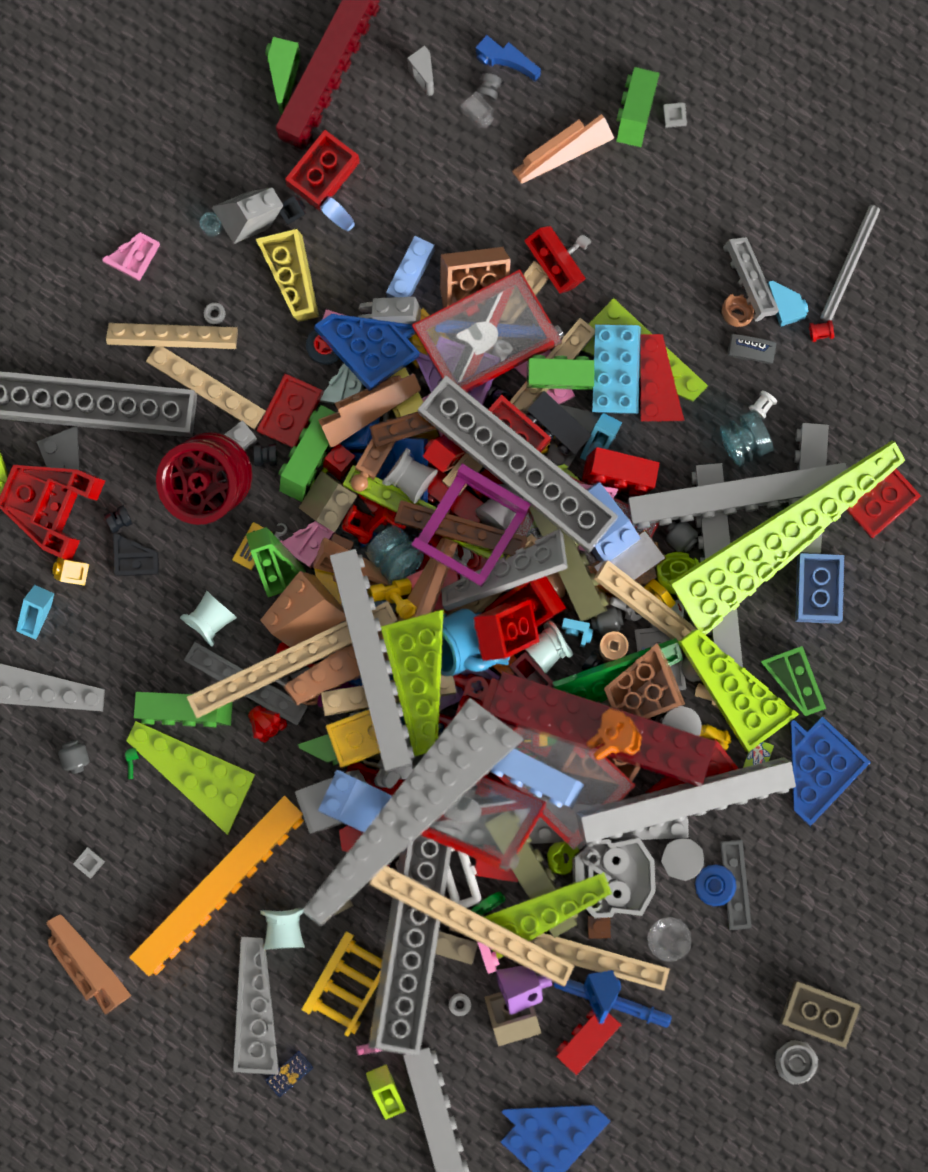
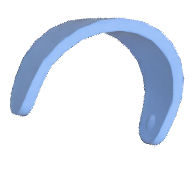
(337, 214)

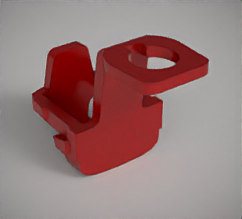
(367, 523)

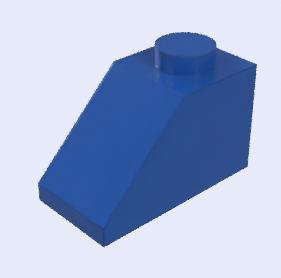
(602, 992)

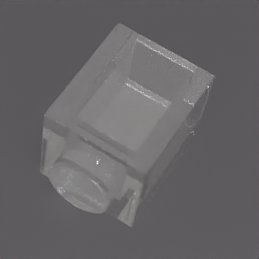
(477, 111)

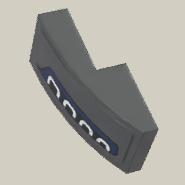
(751, 349)

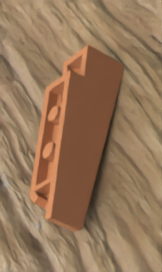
(324, 563)

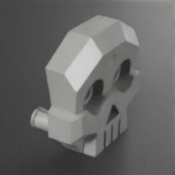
(631, 875)

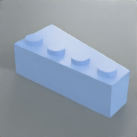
(540, 778)

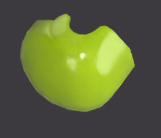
(556, 859)

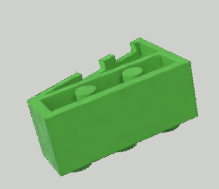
(637, 106)
(273, 561)
(797, 679)

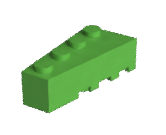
(305, 457)
(176, 708)

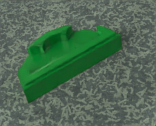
(489, 903)

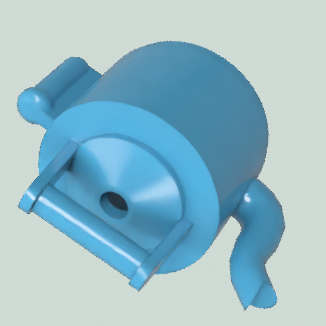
(461, 645)

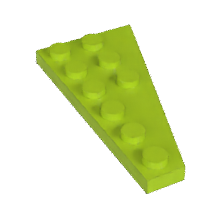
(741, 698)
(204, 779)

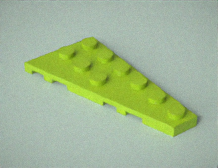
(686, 381)
(415, 661)

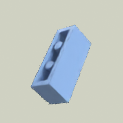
(411, 269)

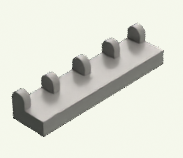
(751, 278)

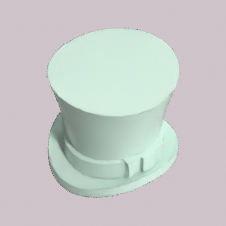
(208, 617)
(550, 647)
(283, 929)

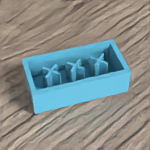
(616, 369)

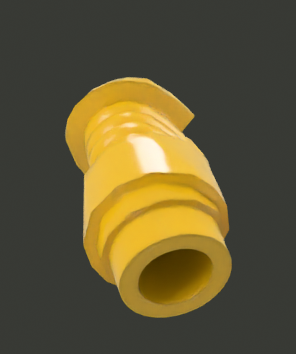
(712, 733)

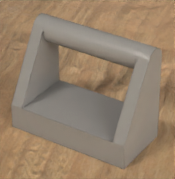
(421, 69)

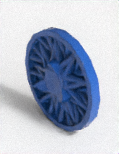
(715, 885)

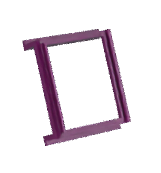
(492, 490)

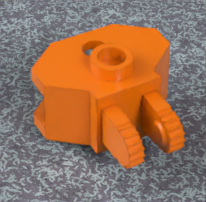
(617, 733)

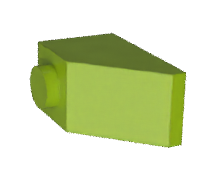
(385, 1092)

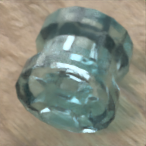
(213, 228)

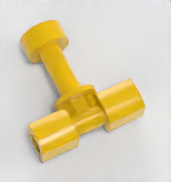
(393, 594)

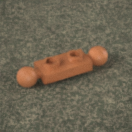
(370, 464)

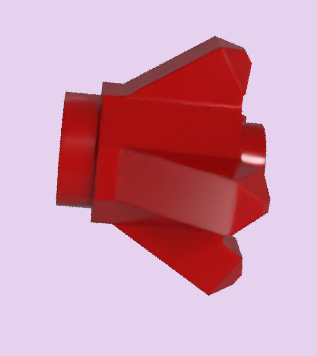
(265, 723)

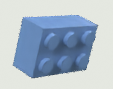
(819, 588)

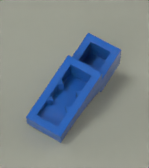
(490, 52)

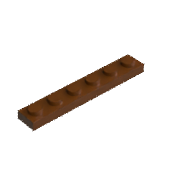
(458, 528)

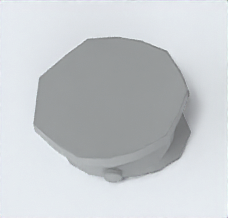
(683, 859)
(796, 1062)

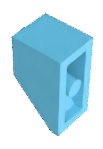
(789, 303)
(602, 434)

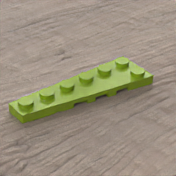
(548, 910)

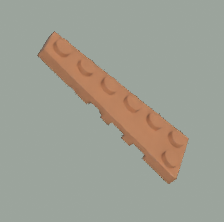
(327, 675)

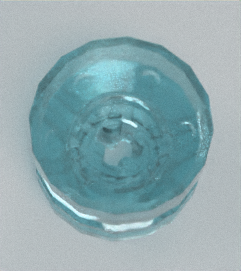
(742, 440)
(394, 554)

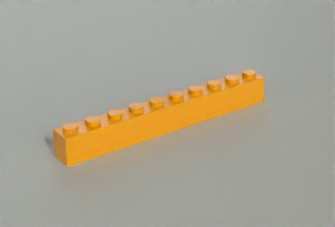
(216, 887)

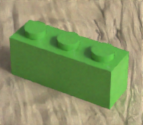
(560, 373)

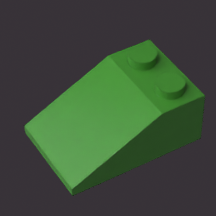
(283, 63)

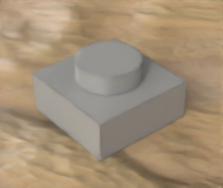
(674, 115)
(89, 862)

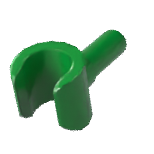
(131, 754)

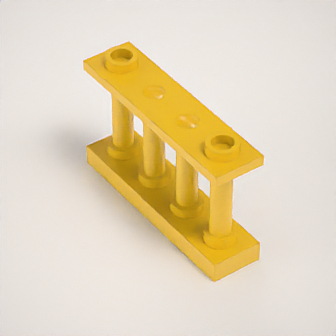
(326, 984)

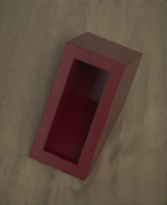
(528, 669)

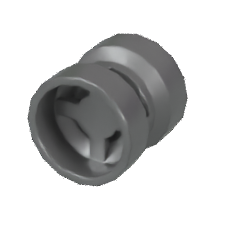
(489, 86)

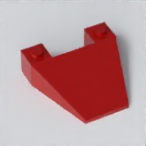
(42, 500)

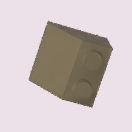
(328, 501)
(511, 1027)

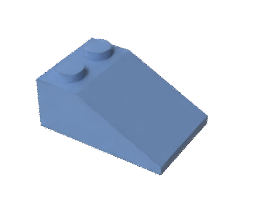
(621, 533)
(353, 801)

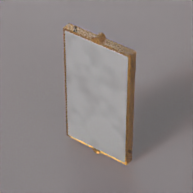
(638, 558)

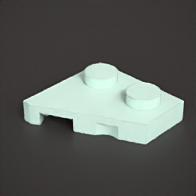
(342, 386)

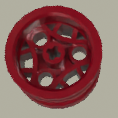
(180, 481)

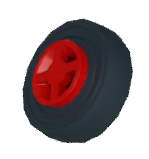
(315, 347)

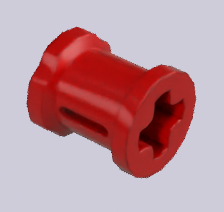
(821, 331)

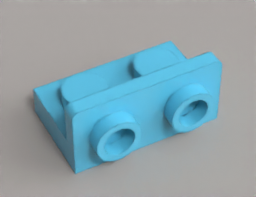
(575, 627)

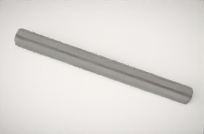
(850, 263)

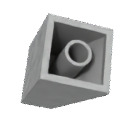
(248, 213)
(311, 799)

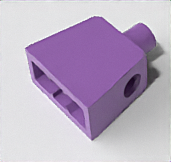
(521, 987)

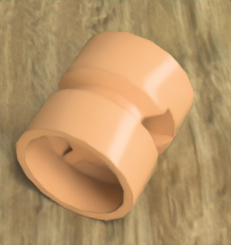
(613, 646)

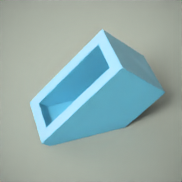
(34, 611)

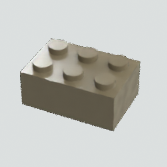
(819, 1014)

